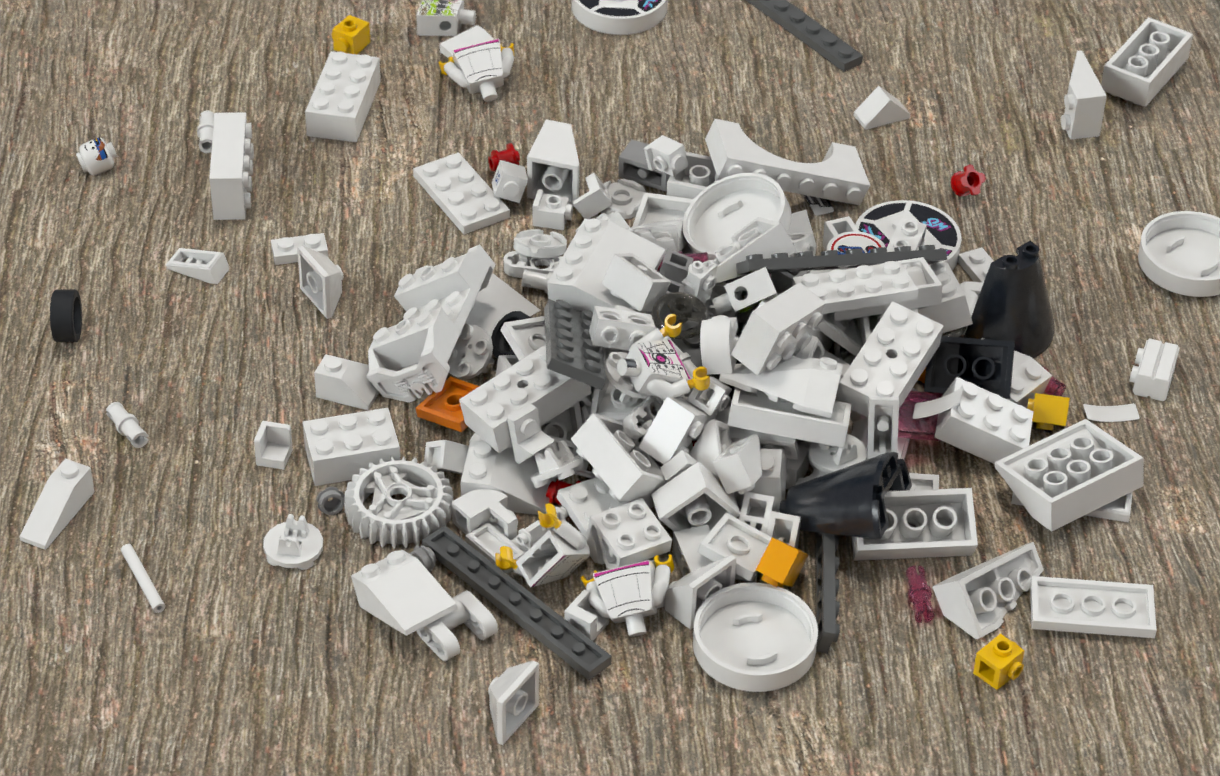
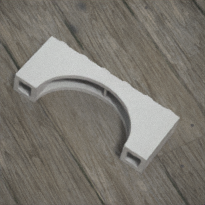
(835, 178)

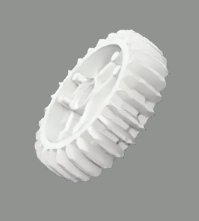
(398, 521)

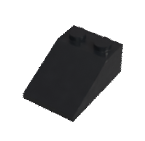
(974, 360)

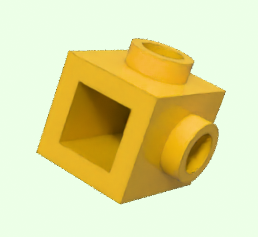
(351, 35)
(1048, 410)
(999, 661)

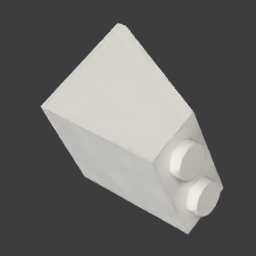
(554, 162)

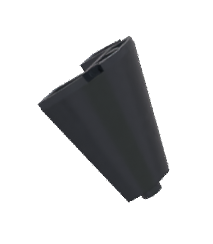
(1015, 303)
(850, 498)

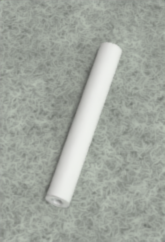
(143, 578)

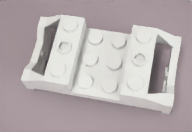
(436, 311)

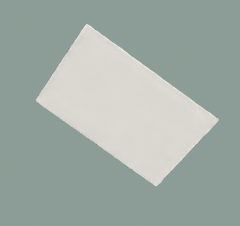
(496, 302)

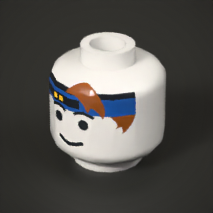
(96, 156)

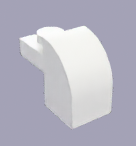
(718, 343)
(482, 507)

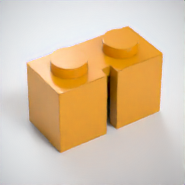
(781, 563)

